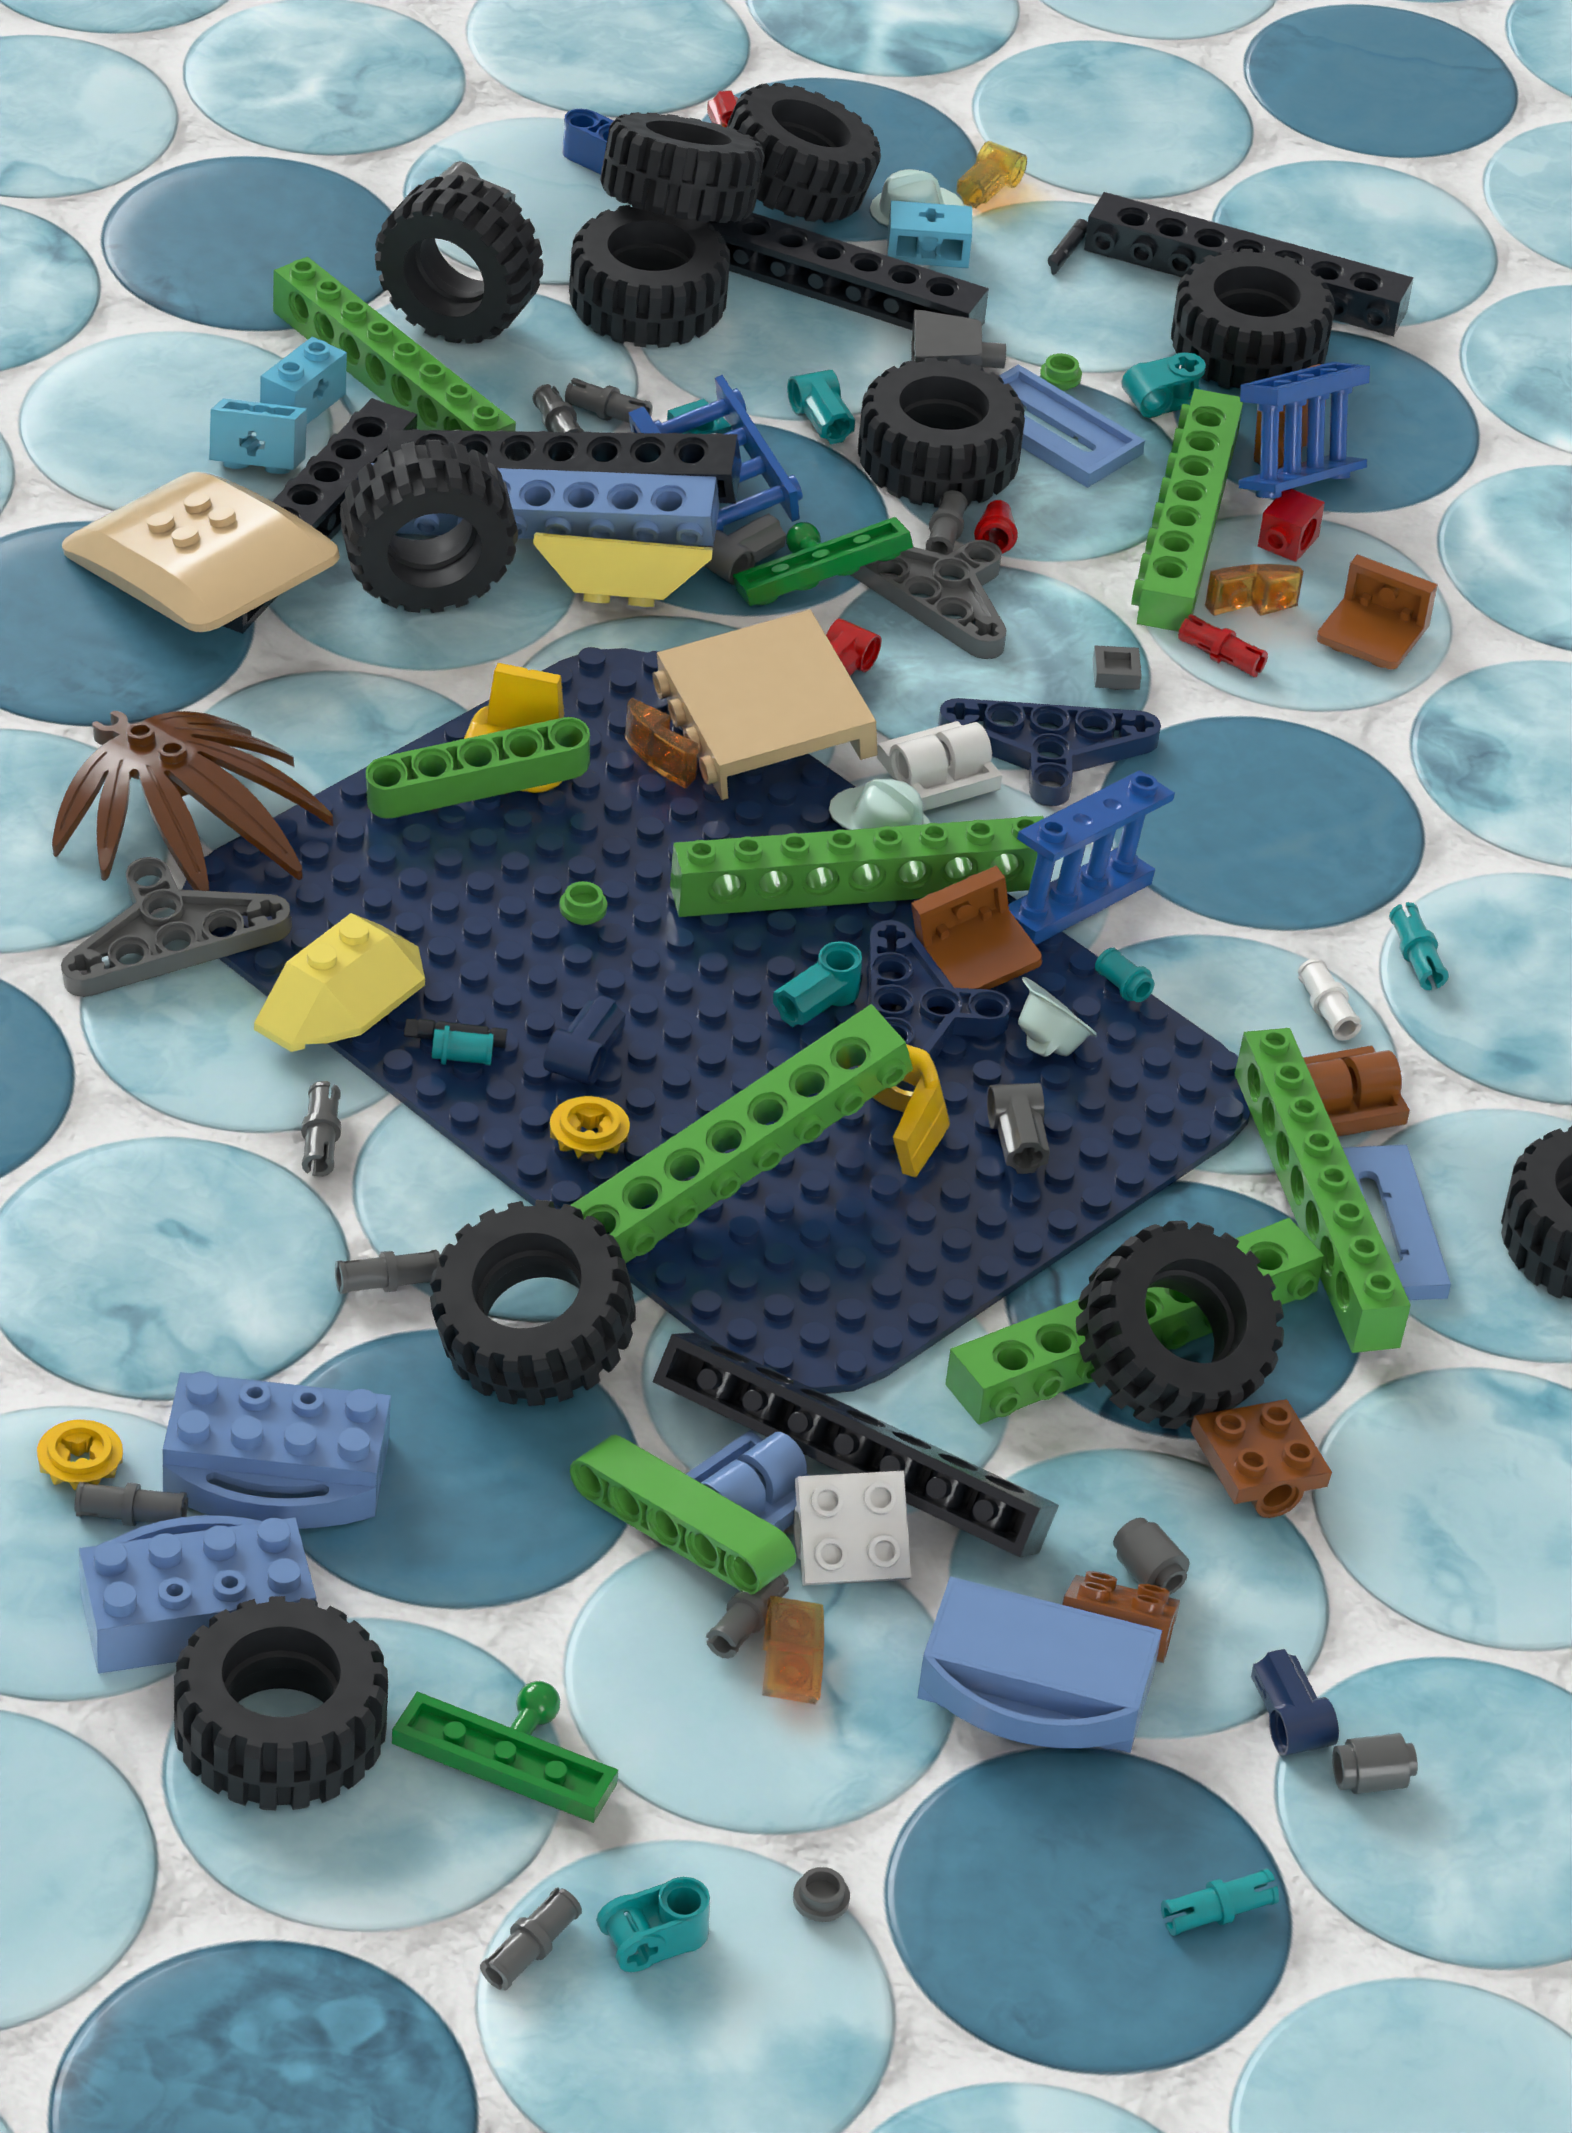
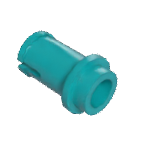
(1133, 981)
(462, 1046)

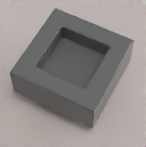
(1117, 667)

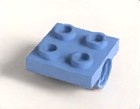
(757, 1475)

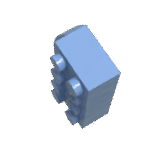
(276, 1449)
(172, 1576)
(1038, 1668)

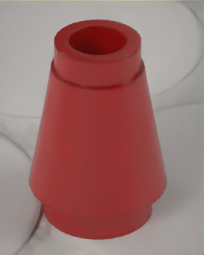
(997, 526)

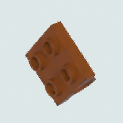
(1359, 1089)
(1262, 1455)
(1144, 1606)

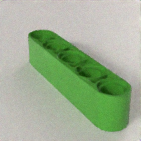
(478, 767)
(683, 1514)

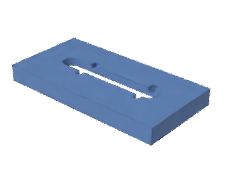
(1110, 442)
(1421, 1261)

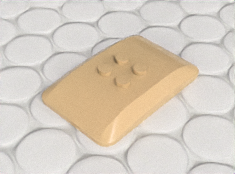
(202, 550)

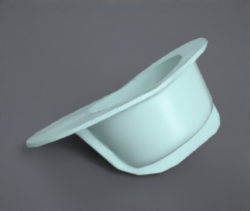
(910, 186)
(878, 805)
(1050, 1023)

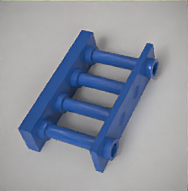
(1293, 391)
(731, 405)
(1107, 875)

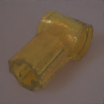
(991, 172)

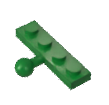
(817, 561)
(506, 1753)

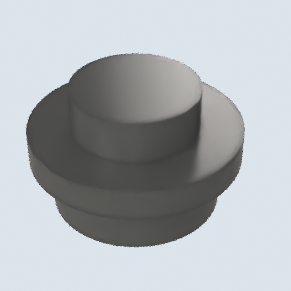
(821, 1895)

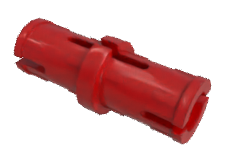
(1223, 645)

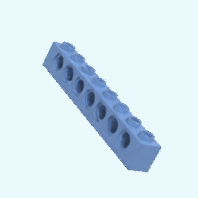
(602, 506)

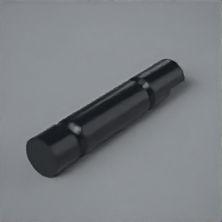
(1067, 245)
(425, 1030)

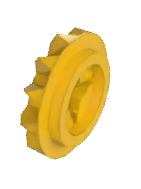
(589, 1113)
(77, 1438)

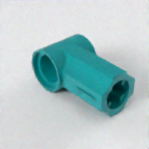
(820, 399)
(828, 982)

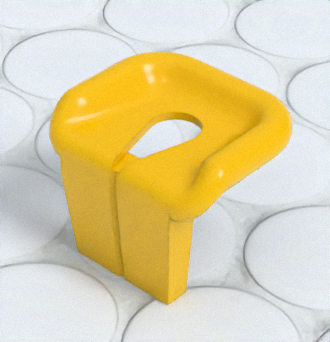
(518, 700)
(924, 1113)

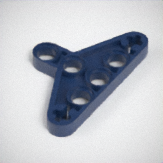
(1077, 746)
(923, 988)

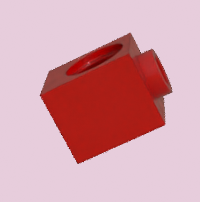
(1291, 524)

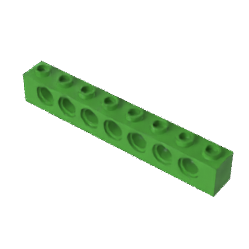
(380, 352)
(1187, 510)
(845, 865)
(741, 1125)
(1322, 1190)
(1043, 1354)

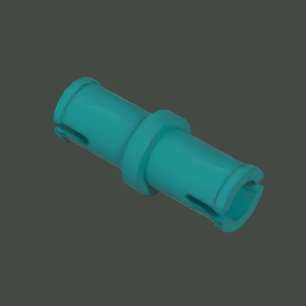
(1418, 946)
(1220, 1902)

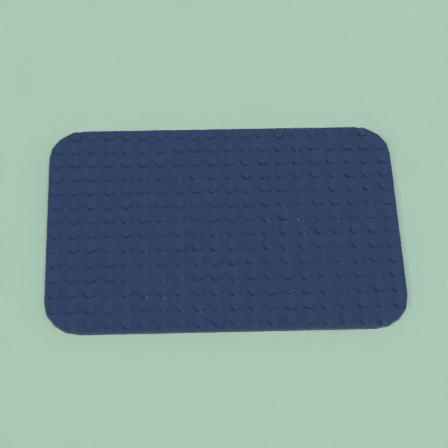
(834, 1253)

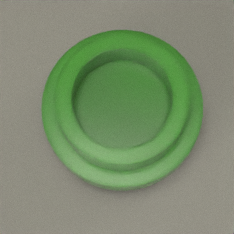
(1061, 371)
(583, 903)

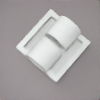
(943, 763)
(852, 1528)

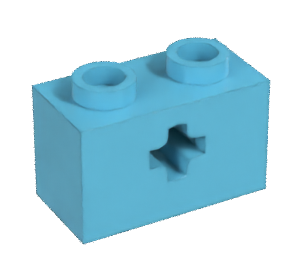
(930, 233)
(307, 378)
(278, 425)

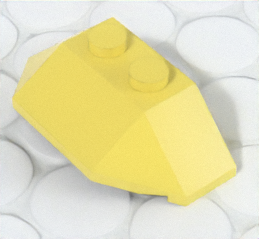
(621, 567)
(340, 985)

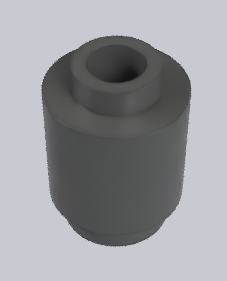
(1151, 1555)
(1374, 1763)

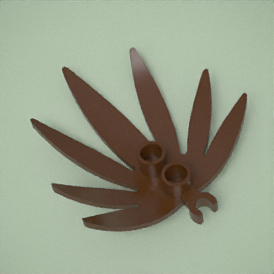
(175, 758)

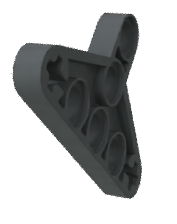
(923, 573)
(193, 921)

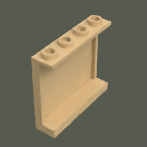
(763, 697)

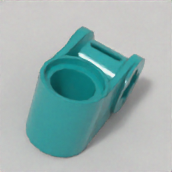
(1160, 384)
(658, 1922)

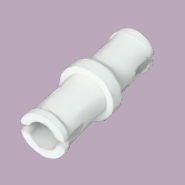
(1329, 999)

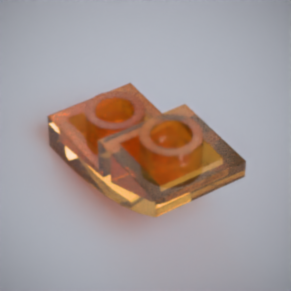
(1262, 586)
(658, 746)
(793, 1650)

